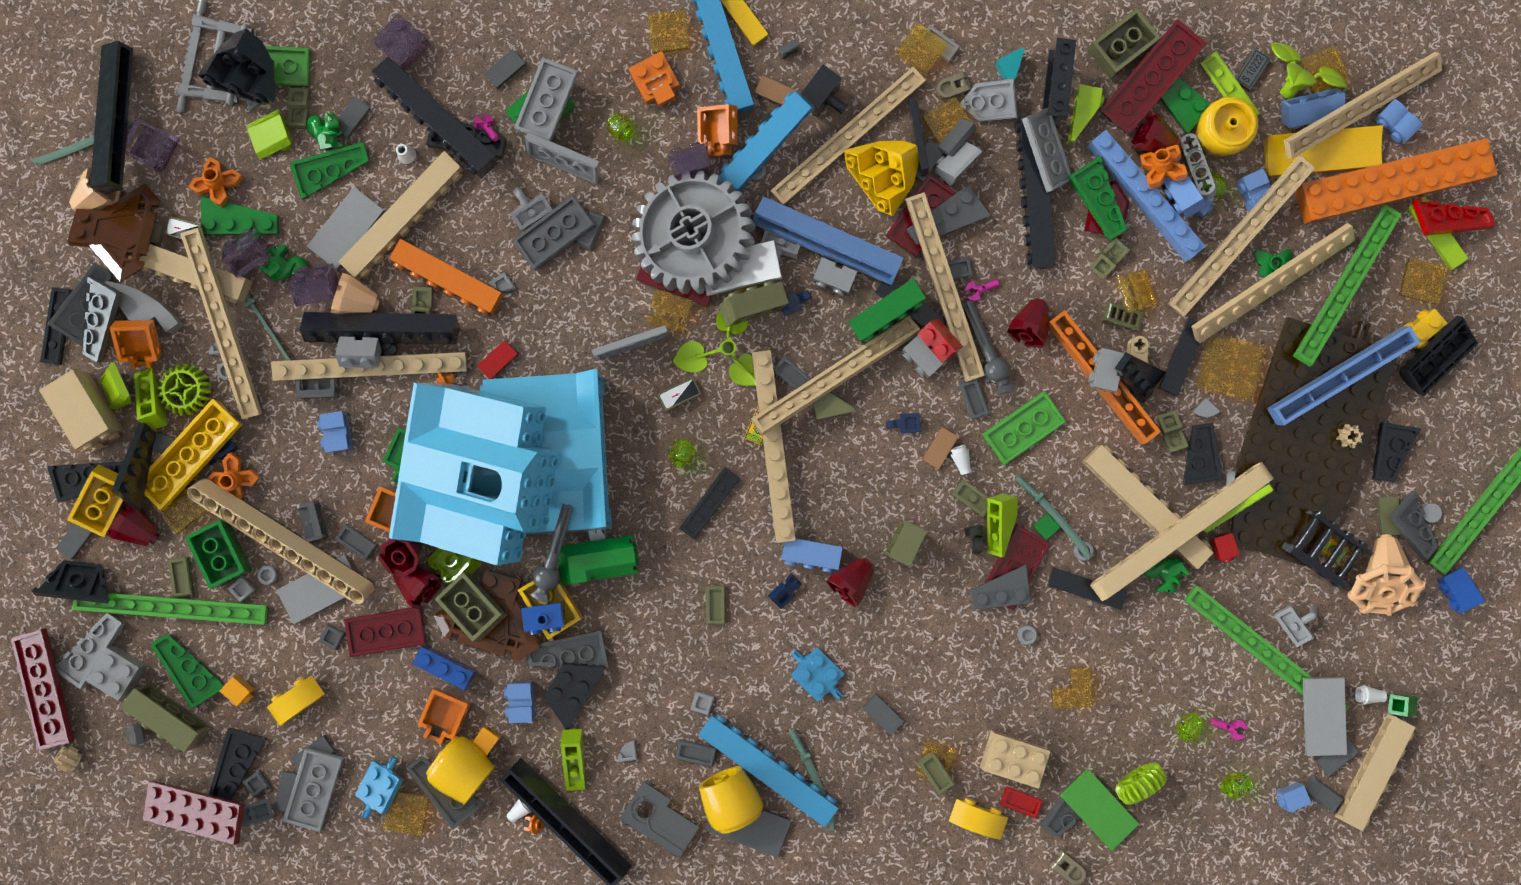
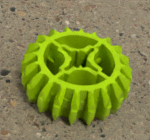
(189, 404)
(1141, 783)

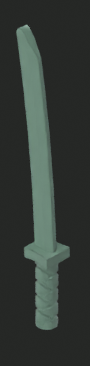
(67, 150)
(250, 302)
(1038, 497)
(805, 757)

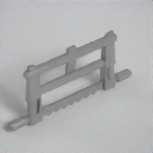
(208, 93)

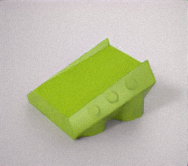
(270, 134)
(114, 388)
(452, 564)

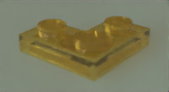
(1077, 694)

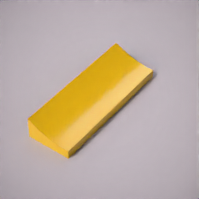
(1342, 151)
(189, 453)

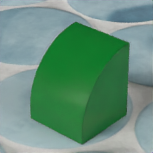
(1402, 705)

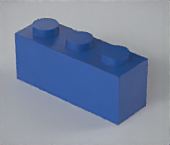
(444, 667)

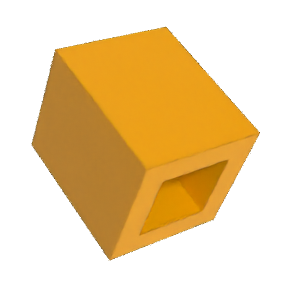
(238, 690)
(487, 739)

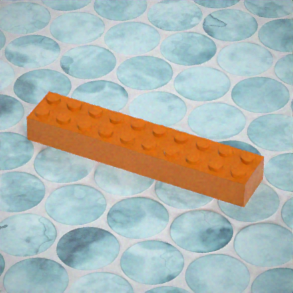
(1395, 181)

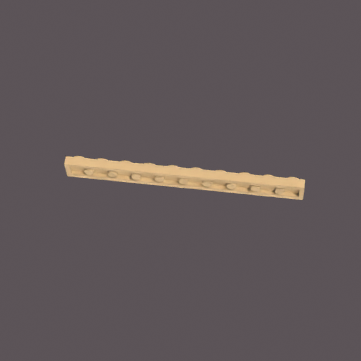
(1363, 105)
(848, 136)
(1241, 235)
(1273, 283)
(944, 285)
(221, 323)
(387, 366)
(835, 375)
(774, 450)

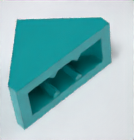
(1009, 64)

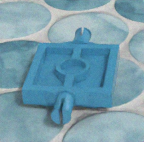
(817, 674)
(379, 787)

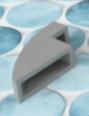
(142, 306)

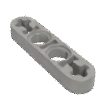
(1197, 166)

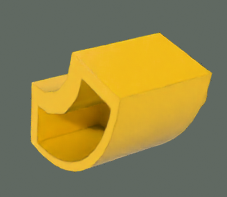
(295, 700)
(978, 819)

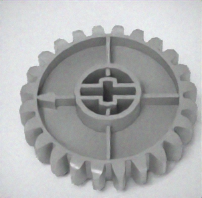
(700, 258)

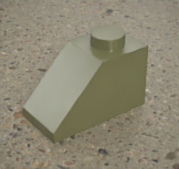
(830, 406)

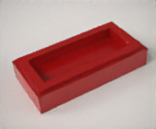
(497, 360)
(1021, 802)

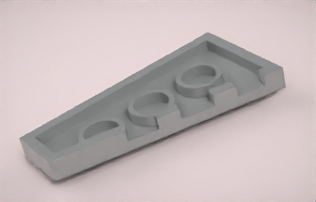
(82, 658)

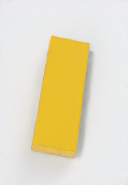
(745, 20)

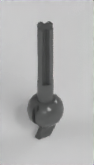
(996, 369)
(548, 576)

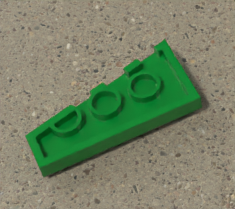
(1184, 104)
(325, 168)
(235, 219)
(188, 674)

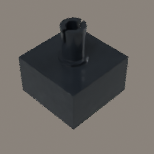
(822, 91)

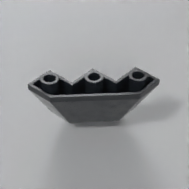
(242, 68)

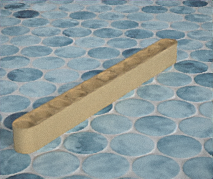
(1181, 531)
(281, 540)

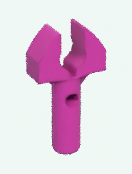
(486, 123)
(980, 289)
(1230, 727)

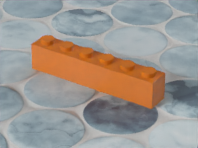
(443, 275)

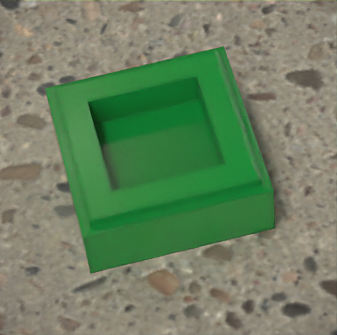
(1046, 526)

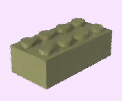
(165, 718)

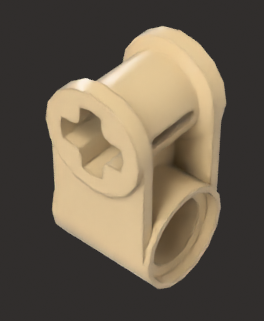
(1141, 353)

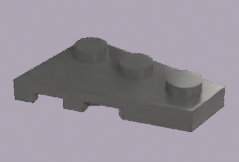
(1411, 523)
(1005, 590)
(1060, 816)

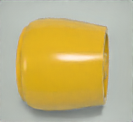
(1227, 127)
(459, 769)
(730, 800)

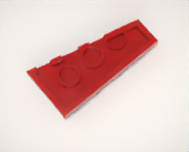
(1450, 218)

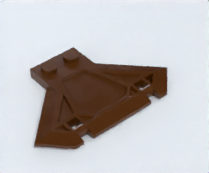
(118, 231)
(505, 593)

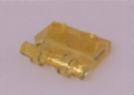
(1140, 289)
(671, 305)
(937, 748)

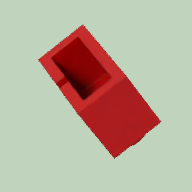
(941, 339)

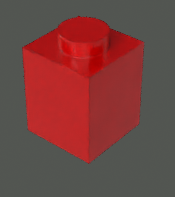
(1224, 547)

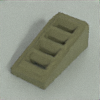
(1108, 312)

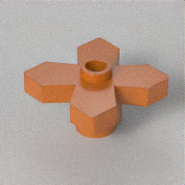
(1163, 165)
(215, 182)
(232, 477)

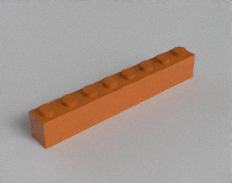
(1122, 401)

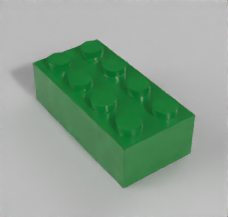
(889, 308)

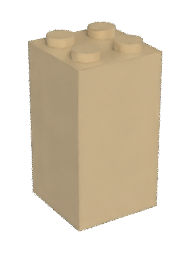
(82, 411)

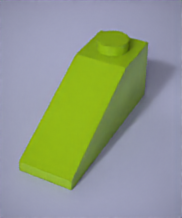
(1086, 103)
(147, 402)
(1000, 522)
(573, 759)

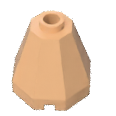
(88, 198)
(353, 297)
(1389, 552)

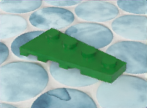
(1095, 191)

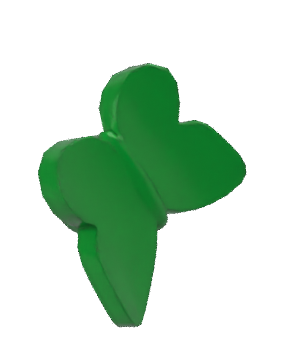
(1269, 262)

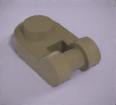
(946, 87)
(1073, 873)

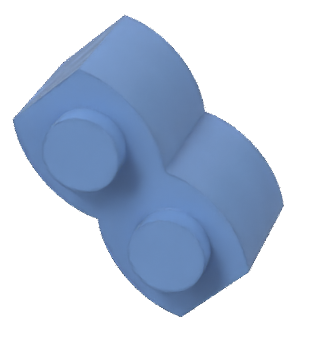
(1398, 122)

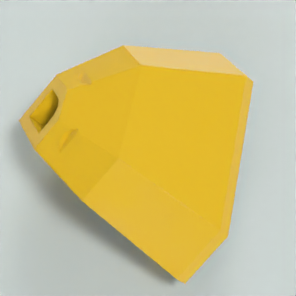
(884, 171)

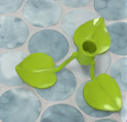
(1299, 77)
(692, 356)

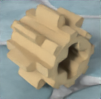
(1352, 441)
(67, 758)

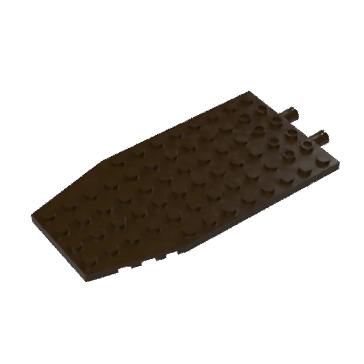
(1304, 455)

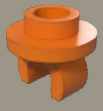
(446, 379)
(535, 824)

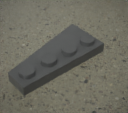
(577, 649)

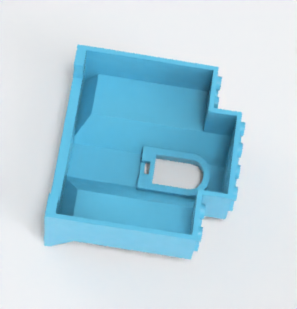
(575, 429)
(450, 434)

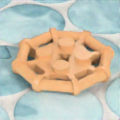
(1396, 589)

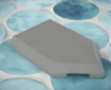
(991, 100)

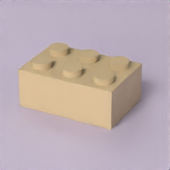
(1015, 759)

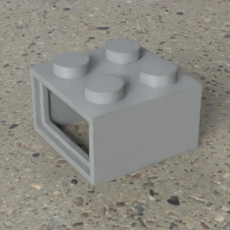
(116, 672)

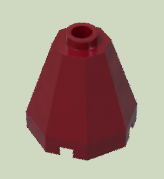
(1154, 135)
(1031, 324)
(133, 527)
(400, 556)
(852, 581)
(418, 586)

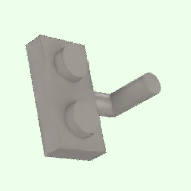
(530, 210)
(783, 245)
(1295, 625)

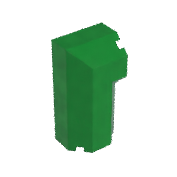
(598, 558)

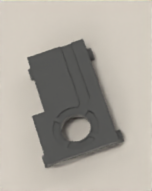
(664, 825)

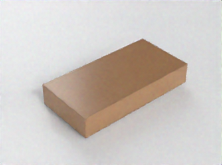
(772, 90)
(940, 448)

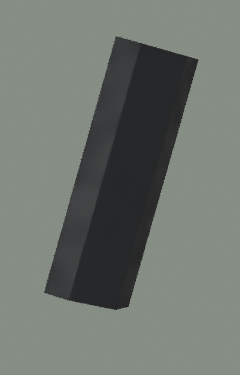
(1439, 356)

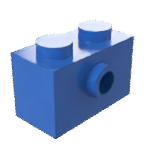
(1460, 590)
(543, 617)

